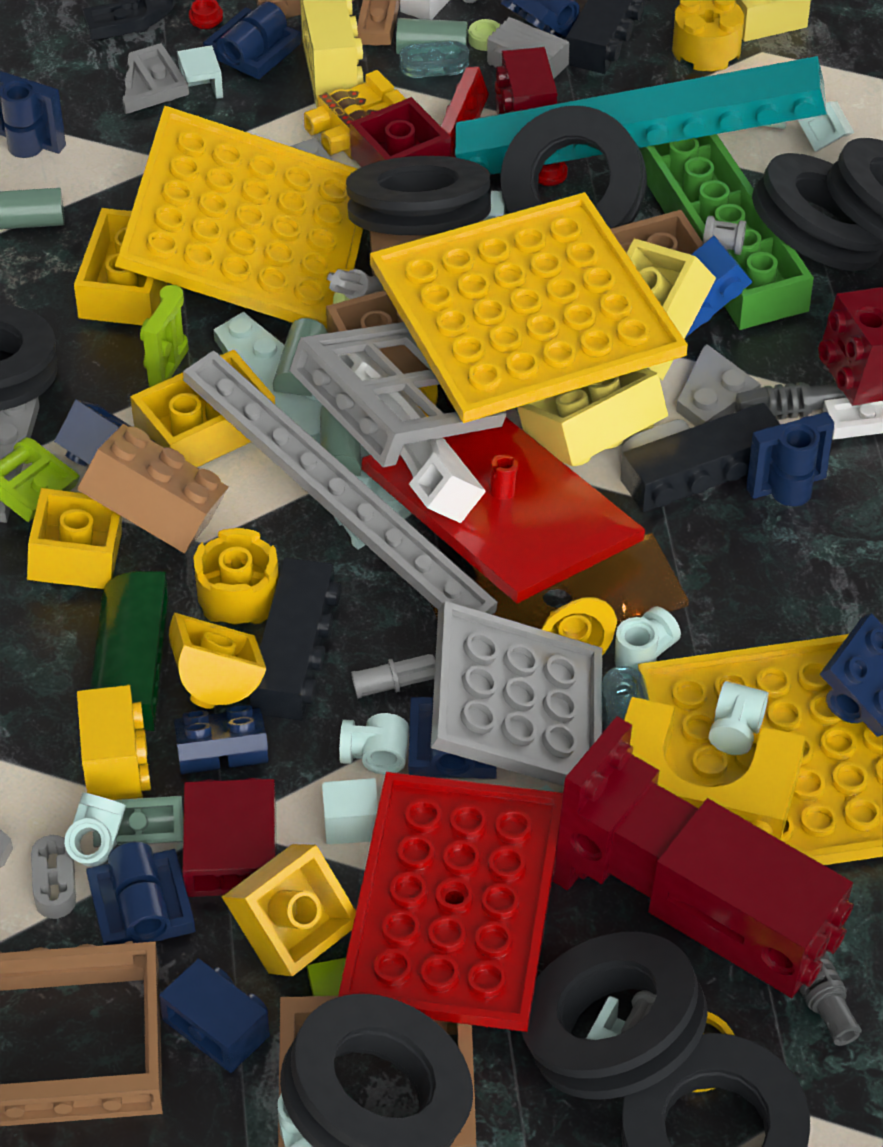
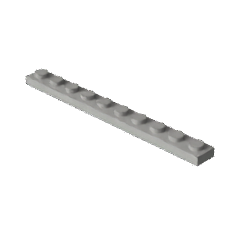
(334, 486)

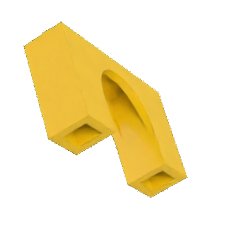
(758, 796)

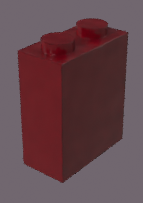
(227, 833)

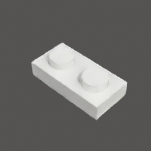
(854, 420)

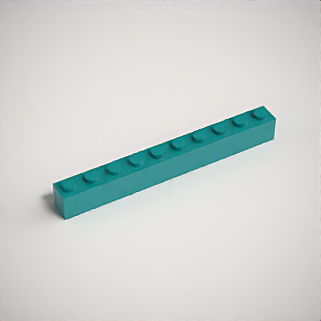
(668, 111)

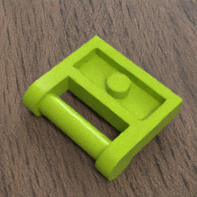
(164, 336)
(46, 472)

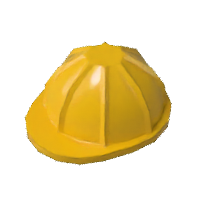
(584, 620)

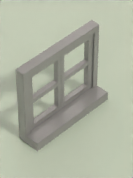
(356, 401)

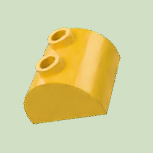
(215, 661)

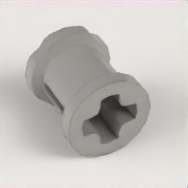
(729, 234)

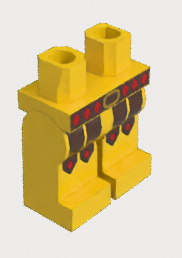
(343, 106)

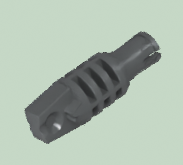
(789, 399)
(828, 998)

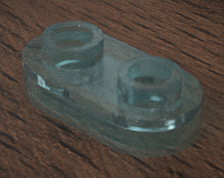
(434, 59)
(617, 680)

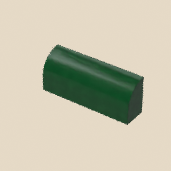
(132, 638)

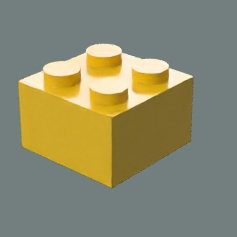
(73, 540)
(112, 744)
(291, 909)

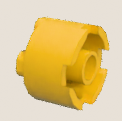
(708, 33)
(236, 577)

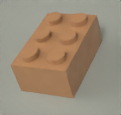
(153, 487)

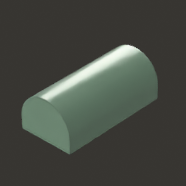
(429, 31)
(31, 208)
(284, 380)
(339, 442)
(149, 821)

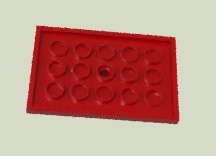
(532, 521)
(455, 899)

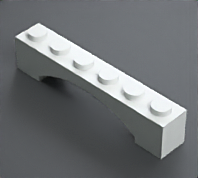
(437, 471)

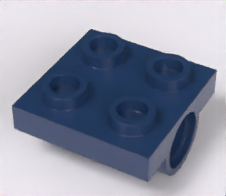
(548, 15)
(255, 40)
(30, 116)
(790, 459)
(857, 676)
(205, 737)
(432, 762)
(140, 896)

